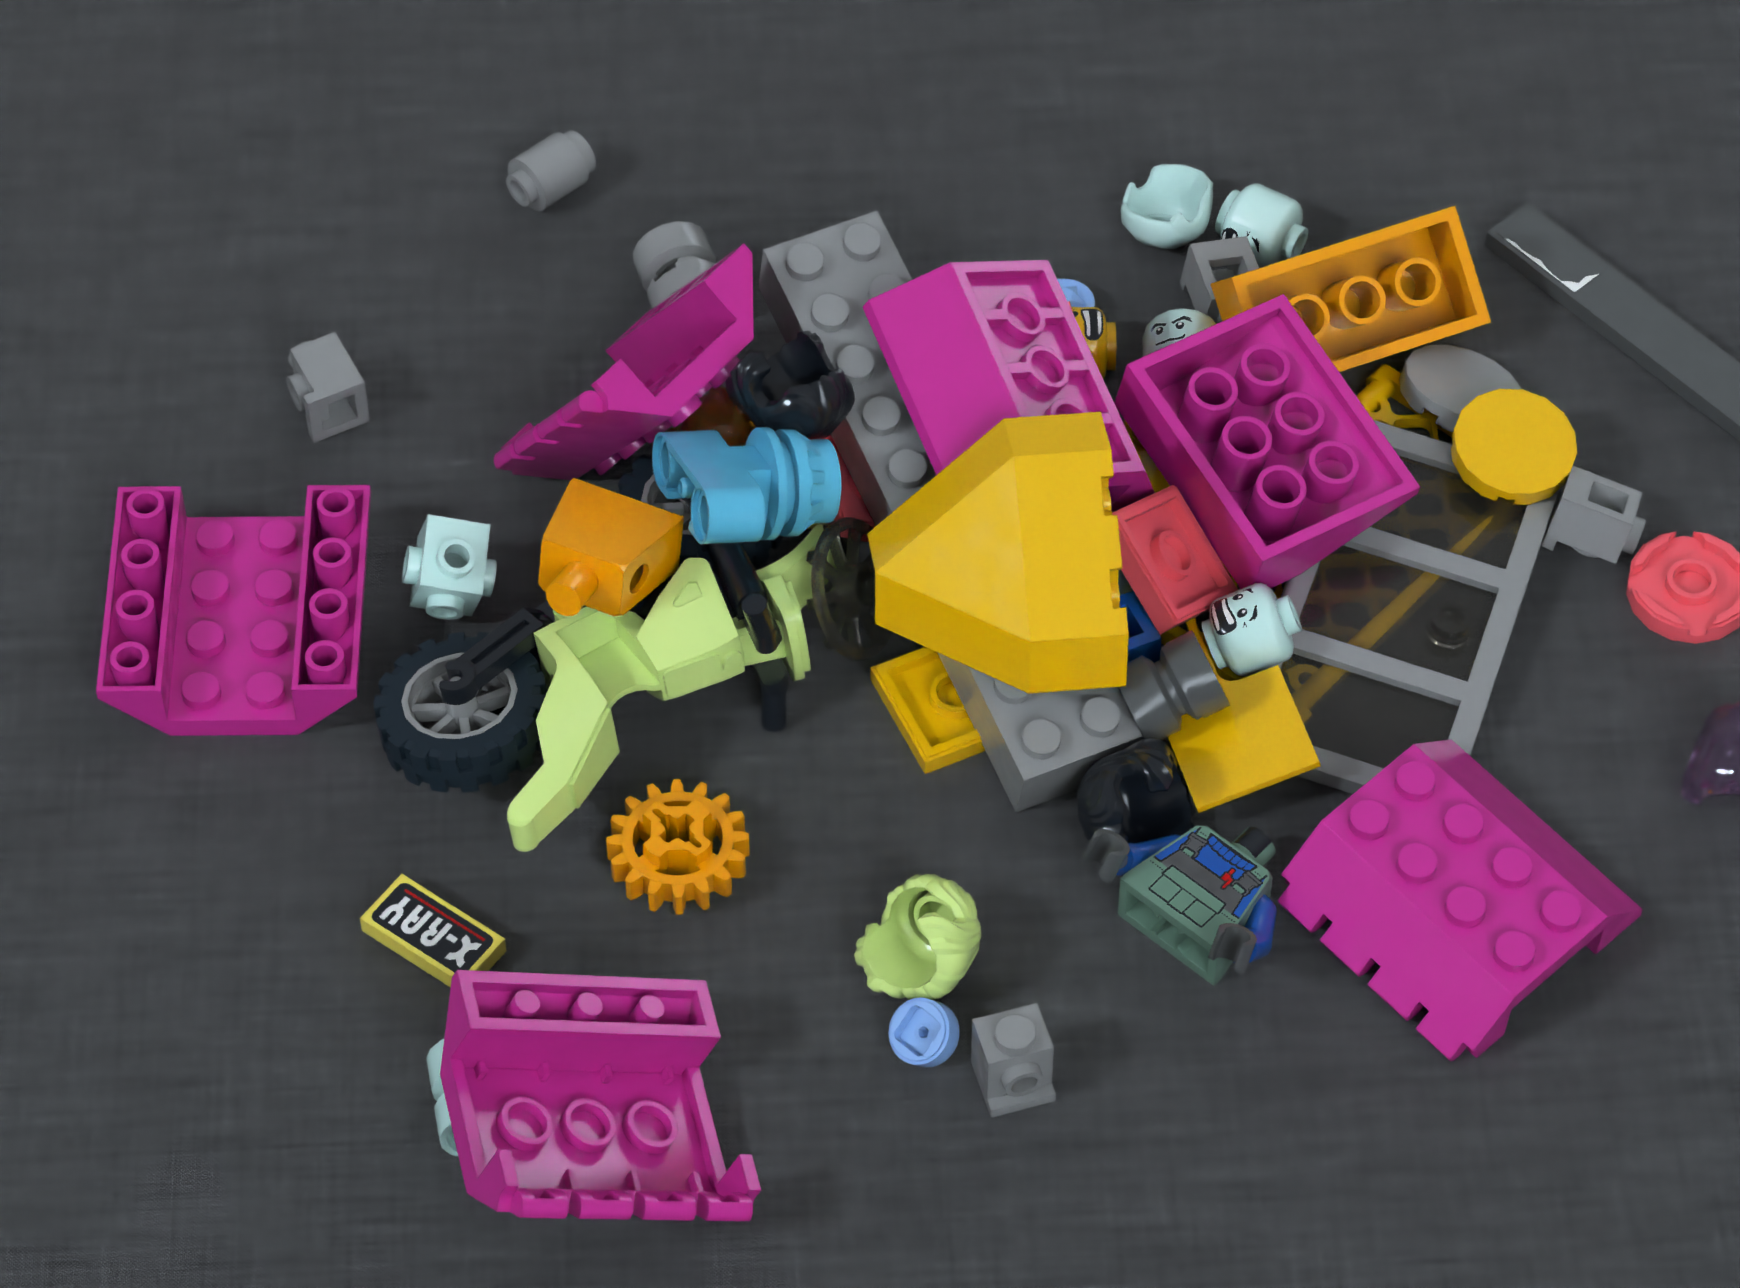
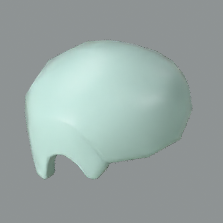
(1169, 207)

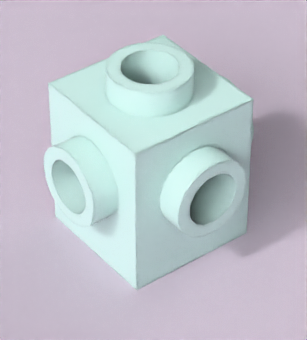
(449, 567)

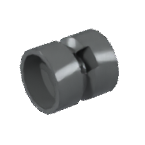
(1172, 687)

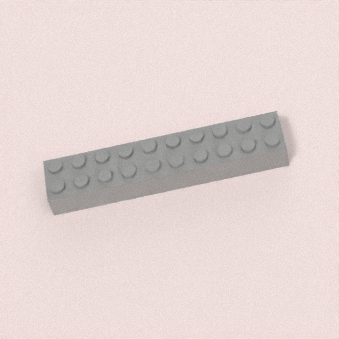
(819, 286)

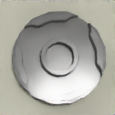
(1448, 379)

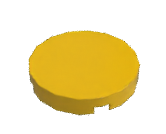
(1513, 446)

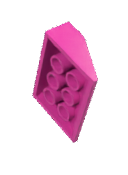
(1263, 442)

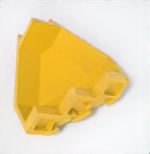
(1013, 558)

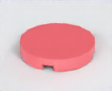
(1686, 587)

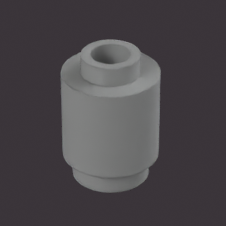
(550, 170)

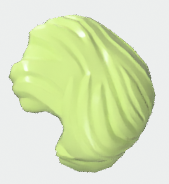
(922, 941)

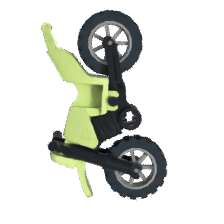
(562, 674)

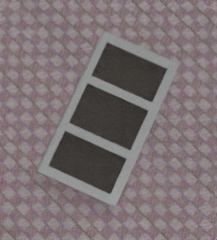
(1409, 619)

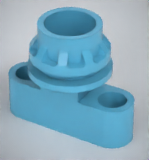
(749, 491)

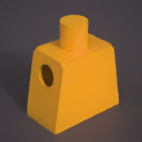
(606, 550)

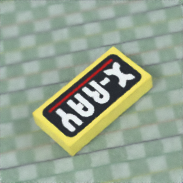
(431, 931)

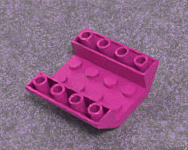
(992, 347)
(234, 615)

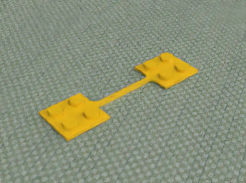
(1247, 743)

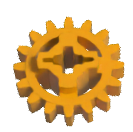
(678, 846)

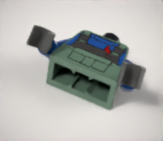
(1195, 894)

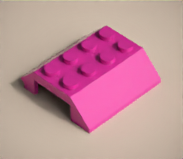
(655, 382)
(1450, 895)
(588, 1098)

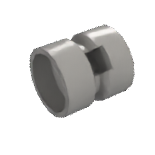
(671, 258)

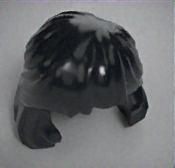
(792, 388)
(1136, 794)

